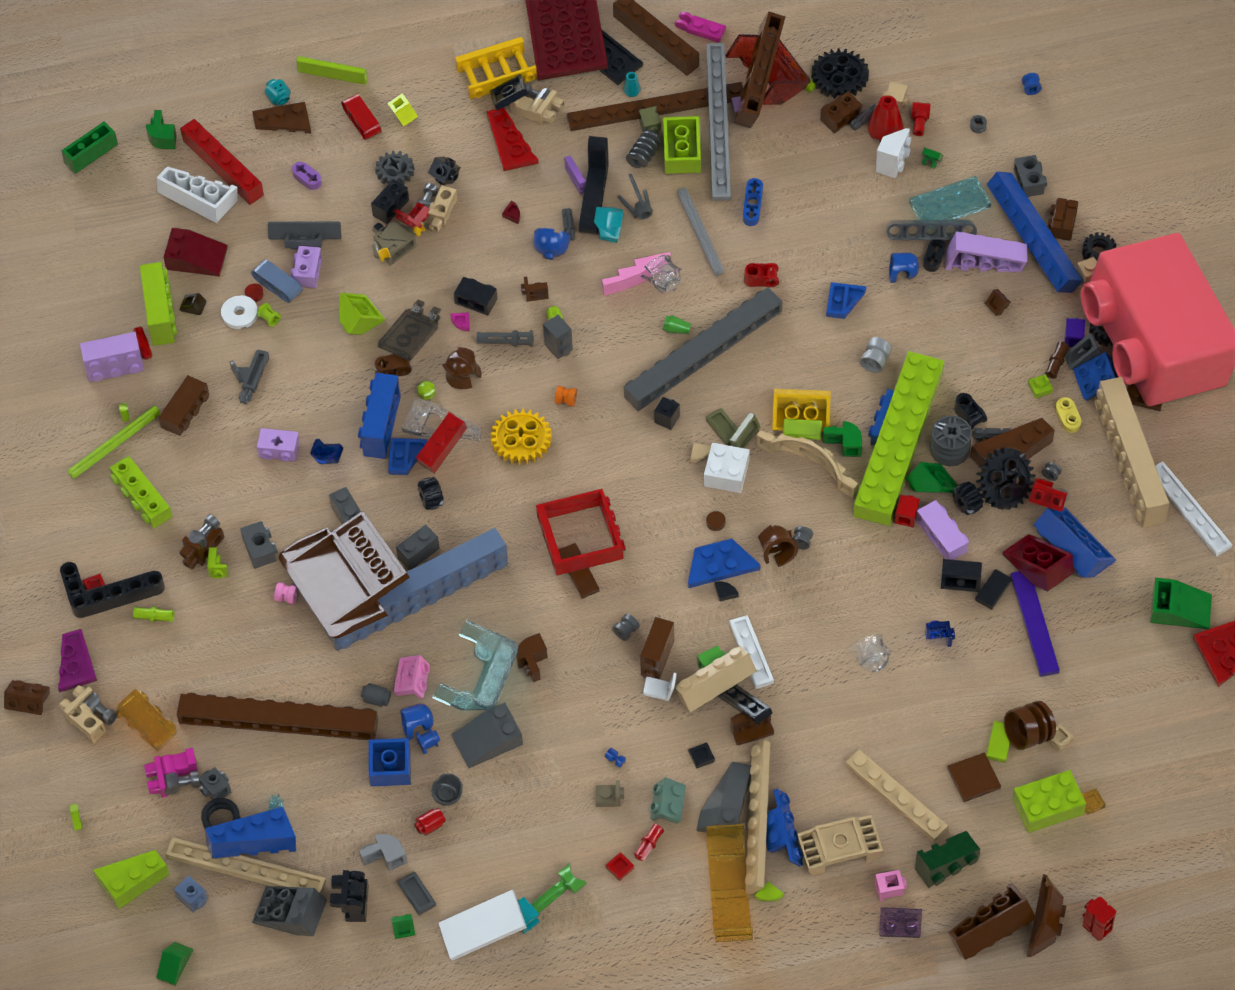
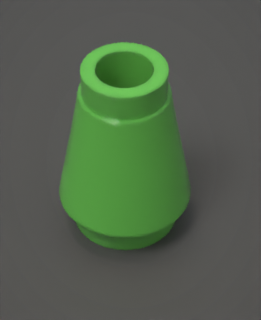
(676, 325)

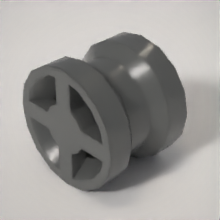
(803, 537)

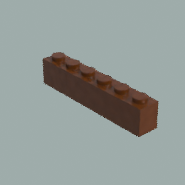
(656, 35)

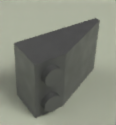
(488, 736)

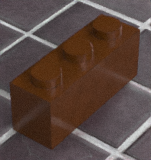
(184, 405)

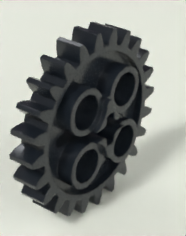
(840, 73)
(1005, 478)

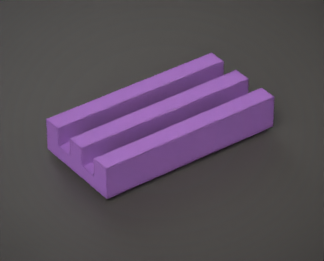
(575, 174)

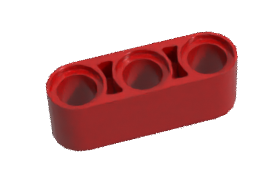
(361, 116)

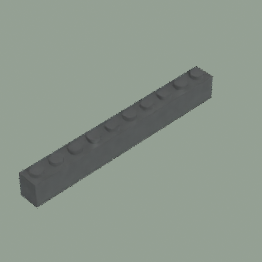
(702, 349)

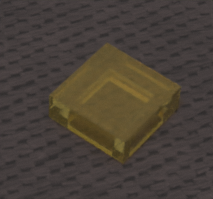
(1093, 801)

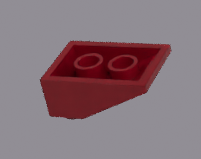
(194, 253)
(1040, 561)

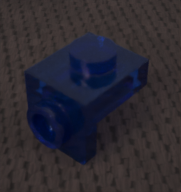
(326, 453)
(939, 629)

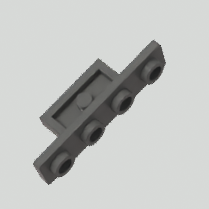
(304, 232)

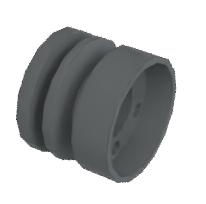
(950, 440)

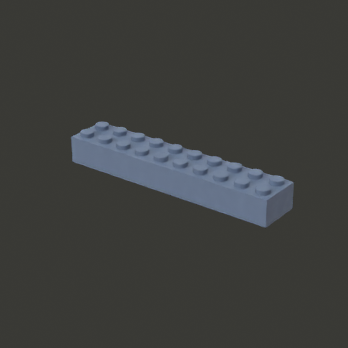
(436, 580)

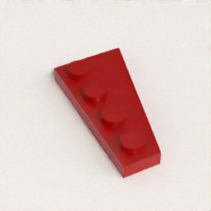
(509, 141)

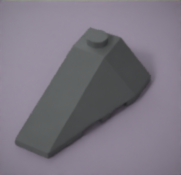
(727, 799)

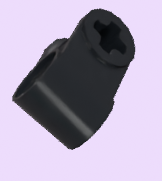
(971, 412)

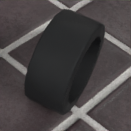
(216, 804)

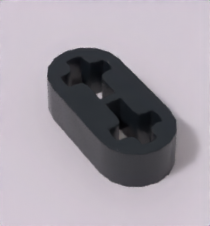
(938, 256)

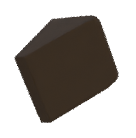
(193, 304)

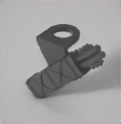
(250, 375)

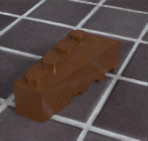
(1027, 438)
(992, 922)

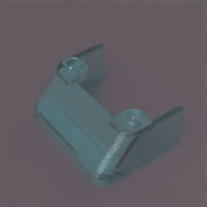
(499, 656)

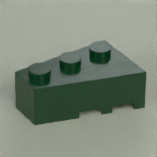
(947, 859)

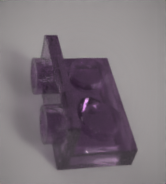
(900, 922)

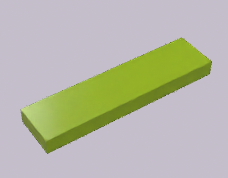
(331, 70)

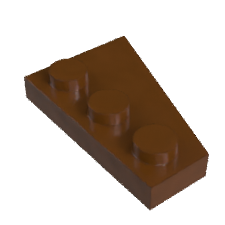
(287, 117)

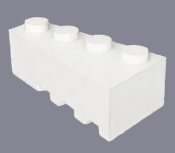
(196, 193)

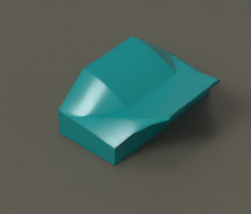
(608, 222)

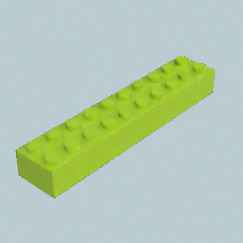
(898, 439)

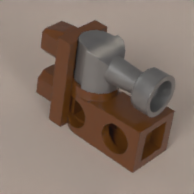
(197, 545)

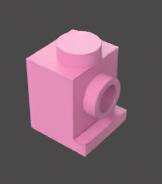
(887, 879)

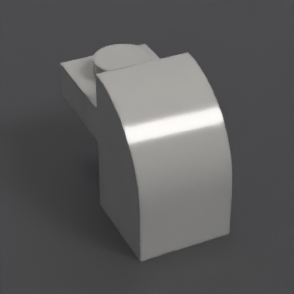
(387, 848)

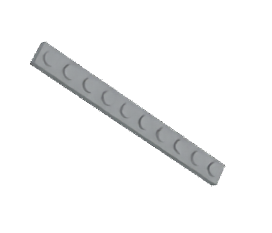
(718, 122)

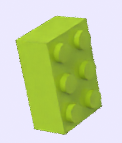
(682, 144)
(1049, 801)

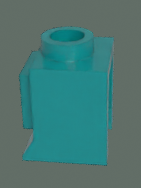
(529, 914)

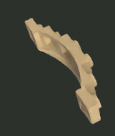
(810, 450)

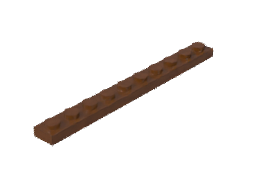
(630, 110)

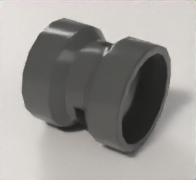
(626, 627)

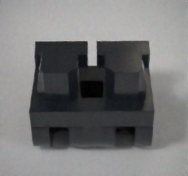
(353, 895)

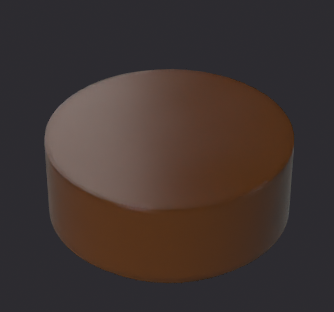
(715, 521)

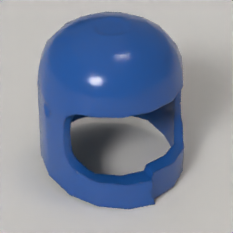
(903, 262)
(414, 716)

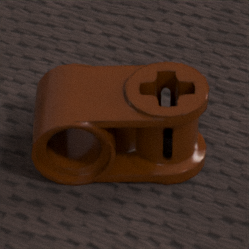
(393, 365)

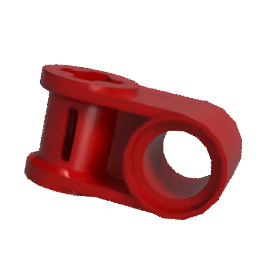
(760, 275)

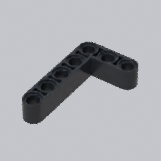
(595, 183)
(107, 592)

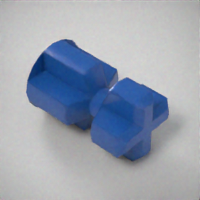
(612, 755)

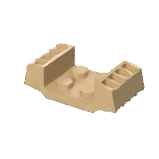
(840, 842)

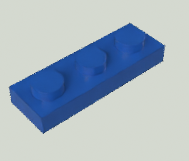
(880, 416)

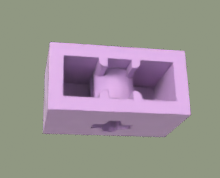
(278, 444)

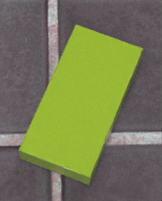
(803, 428)
(998, 743)

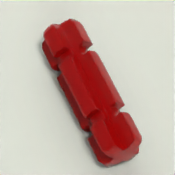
(143, 343)

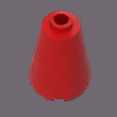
(885, 118)

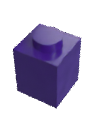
(1074, 331)

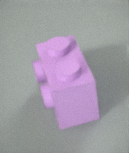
(307, 266)

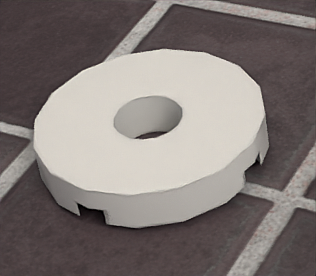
(239, 303)

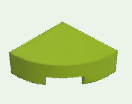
(124, 411)
(74, 811)
(769, 893)

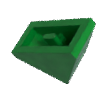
(173, 962)

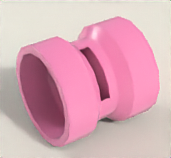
(286, 593)

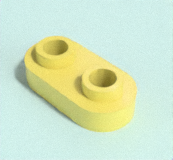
(1067, 413)

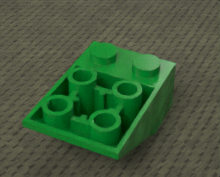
(1180, 604)

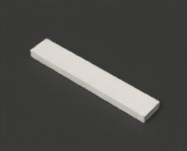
(1192, 512)

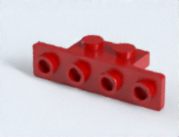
(417, 214)

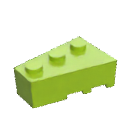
(131, 876)

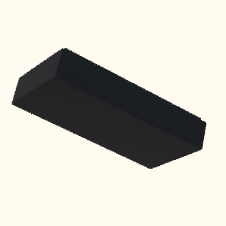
(993, 589)

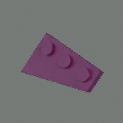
(75, 662)

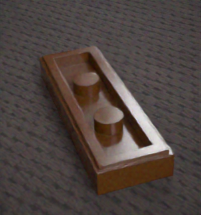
(582, 578)

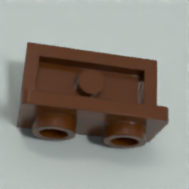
(25, 697)
(746, 730)

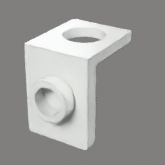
(659, 688)

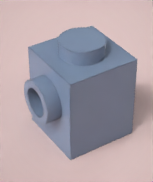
(191, 894)

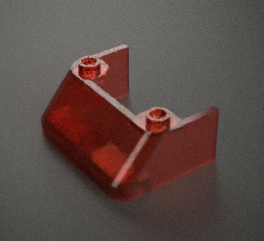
(786, 75)

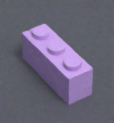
(942, 530)

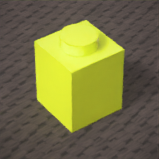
(402, 110)

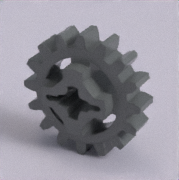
(394, 167)

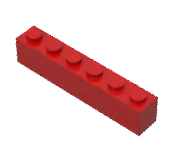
(222, 161)

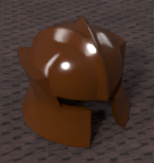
(461, 364)
(775, 539)

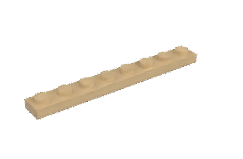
(757, 817)
(242, 867)

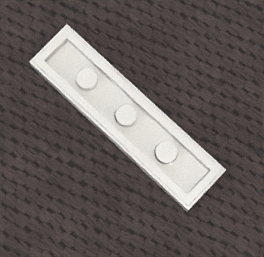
(747, 639)

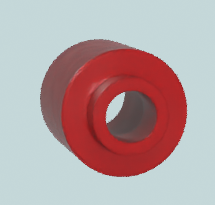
(430, 821)

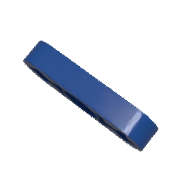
(755, 208)

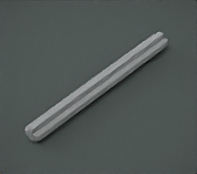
(700, 232)

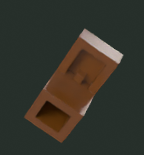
(529, 652)

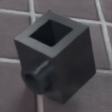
(667, 413)

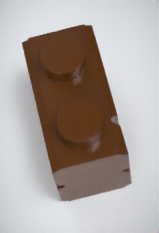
(1063, 218)

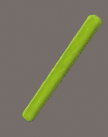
(113, 442)

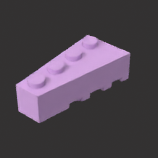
(985, 253)

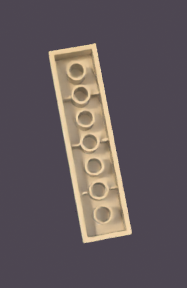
(1132, 452)

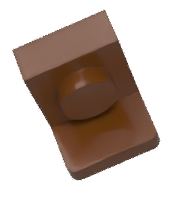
(534, 291)

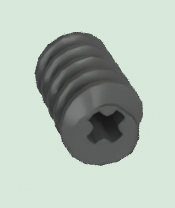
(643, 149)

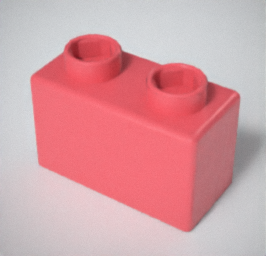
(1161, 319)

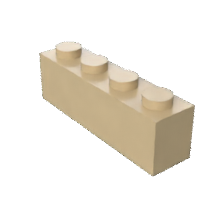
(715, 678)

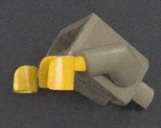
(394, 241)

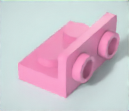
(412, 676)

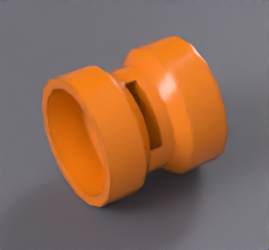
(565, 396)

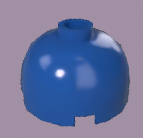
(550, 243)

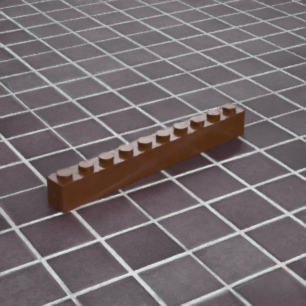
(277, 716)

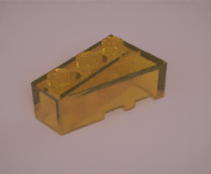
(146, 719)

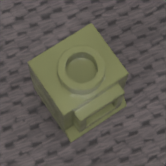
(650, 119)

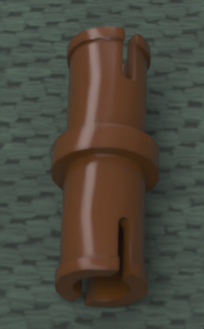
(1056, 359)

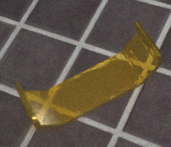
(728, 884)

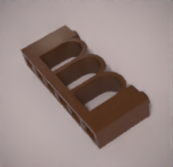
(759, 69)

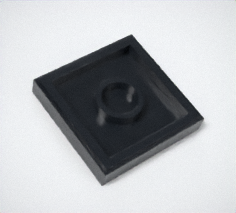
(509, 92)

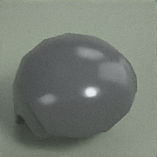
(447, 789)

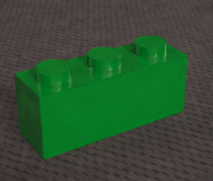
(89, 147)

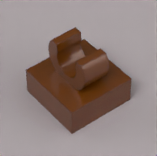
(997, 302)

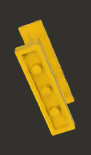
(489, 55)

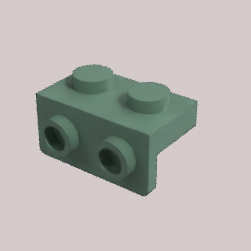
(668, 800)

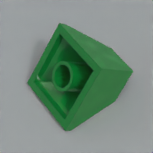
(931, 479)

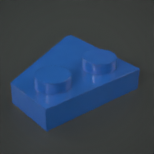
(843, 299)
(404, 454)

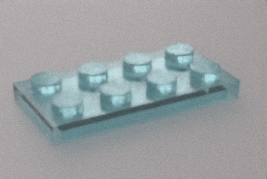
(951, 201)

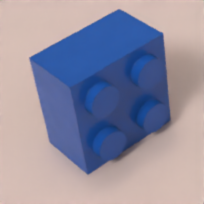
(389, 762)

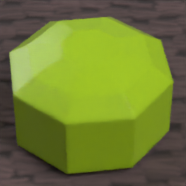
(426, 390)

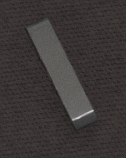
(922, 226)

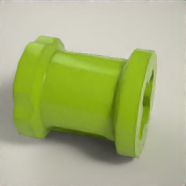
(268, 314)

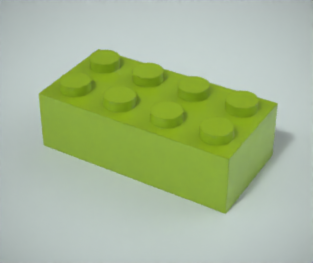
(158, 303)

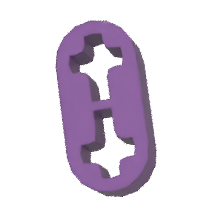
(309, 173)

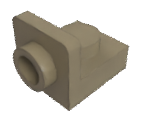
(609, 795)

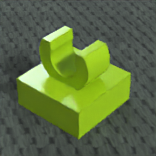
(1040, 386)

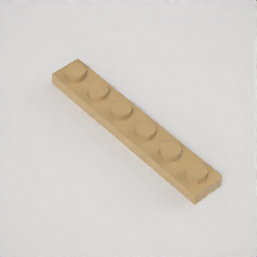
(896, 795)

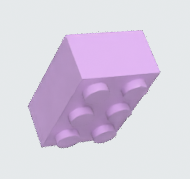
(112, 356)

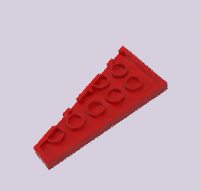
(1218, 650)

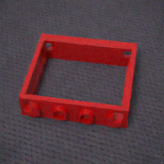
(574, 504)

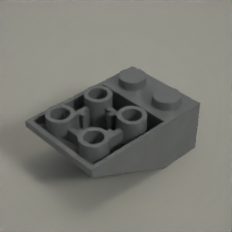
(290, 909)

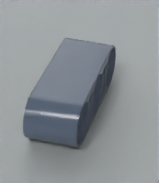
(276, 281)

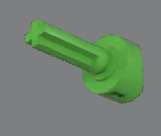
(567, 881)

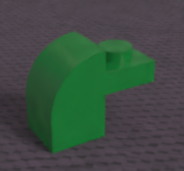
(160, 134)
(847, 435)

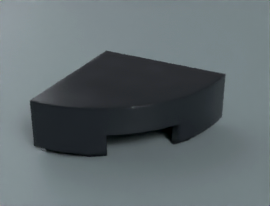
(725, 591)

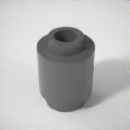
(376, 695)

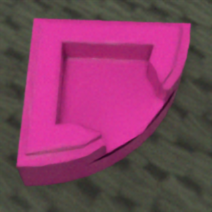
(461, 321)

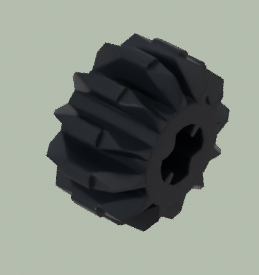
(430, 493)
(968, 498)

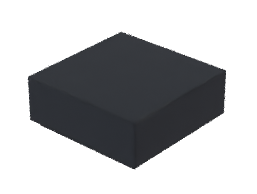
(701, 755)

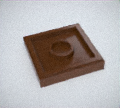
(974, 777)

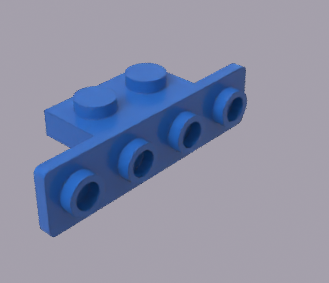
(781, 830)

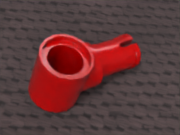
(920, 114)

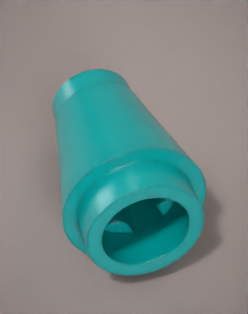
(631, 85)

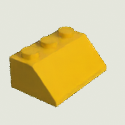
(800, 405)

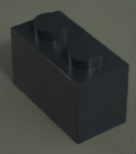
(475, 295)
(961, 575)

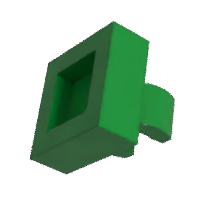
(931, 155)
(403, 926)

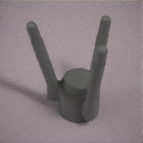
(642, 208)

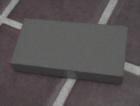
(416, 893)

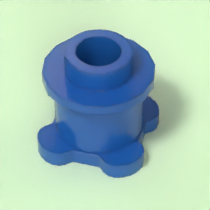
(427, 740)

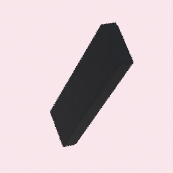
(746, 703)

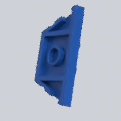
(720, 562)

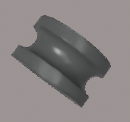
(978, 119)
(1051, 471)

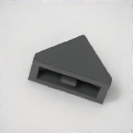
(1082, 351)

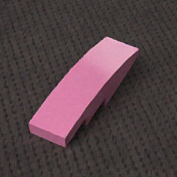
(629, 276)

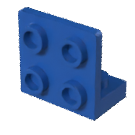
(1092, 372)

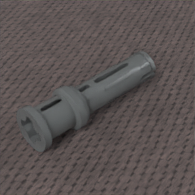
(515, 341)

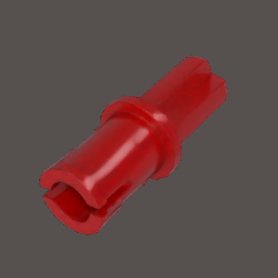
(648, 842)

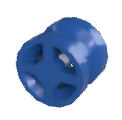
(1031, 83)

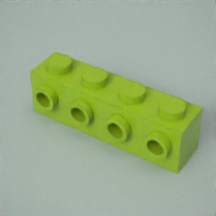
(140, 492)

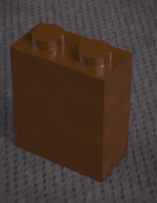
(657, 648)

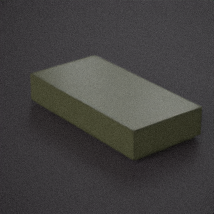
(722, 425)
(745, 431)

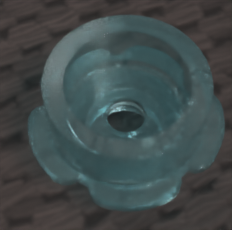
(275, 802)

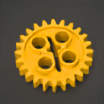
(521, 437)

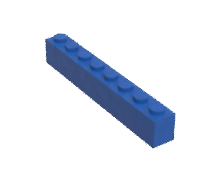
(1034, 232)

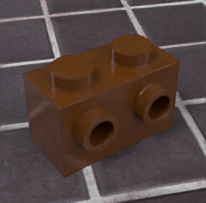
(840, 112)

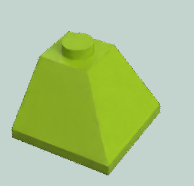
(358, 313)

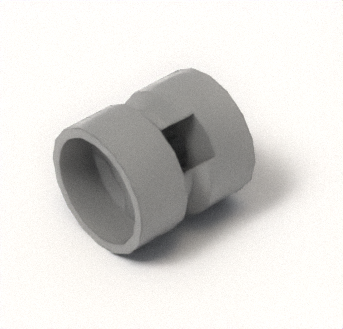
(875, 355)

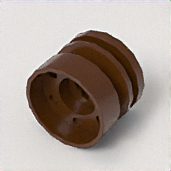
(1029, 725)

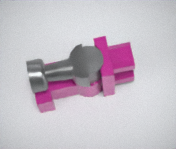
(168, 770)

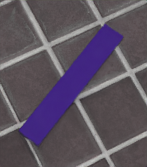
(1035, 625)

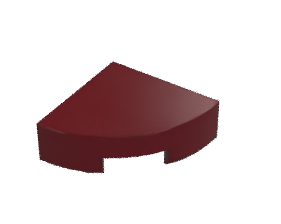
(512, 212)

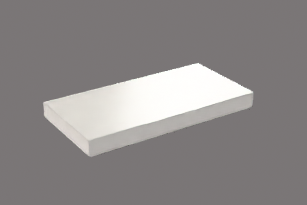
(482, 925)

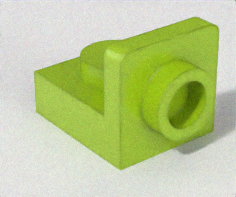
(214, 566)

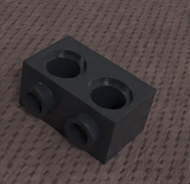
(393, 196)

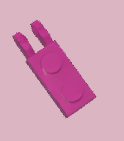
(700, 27)

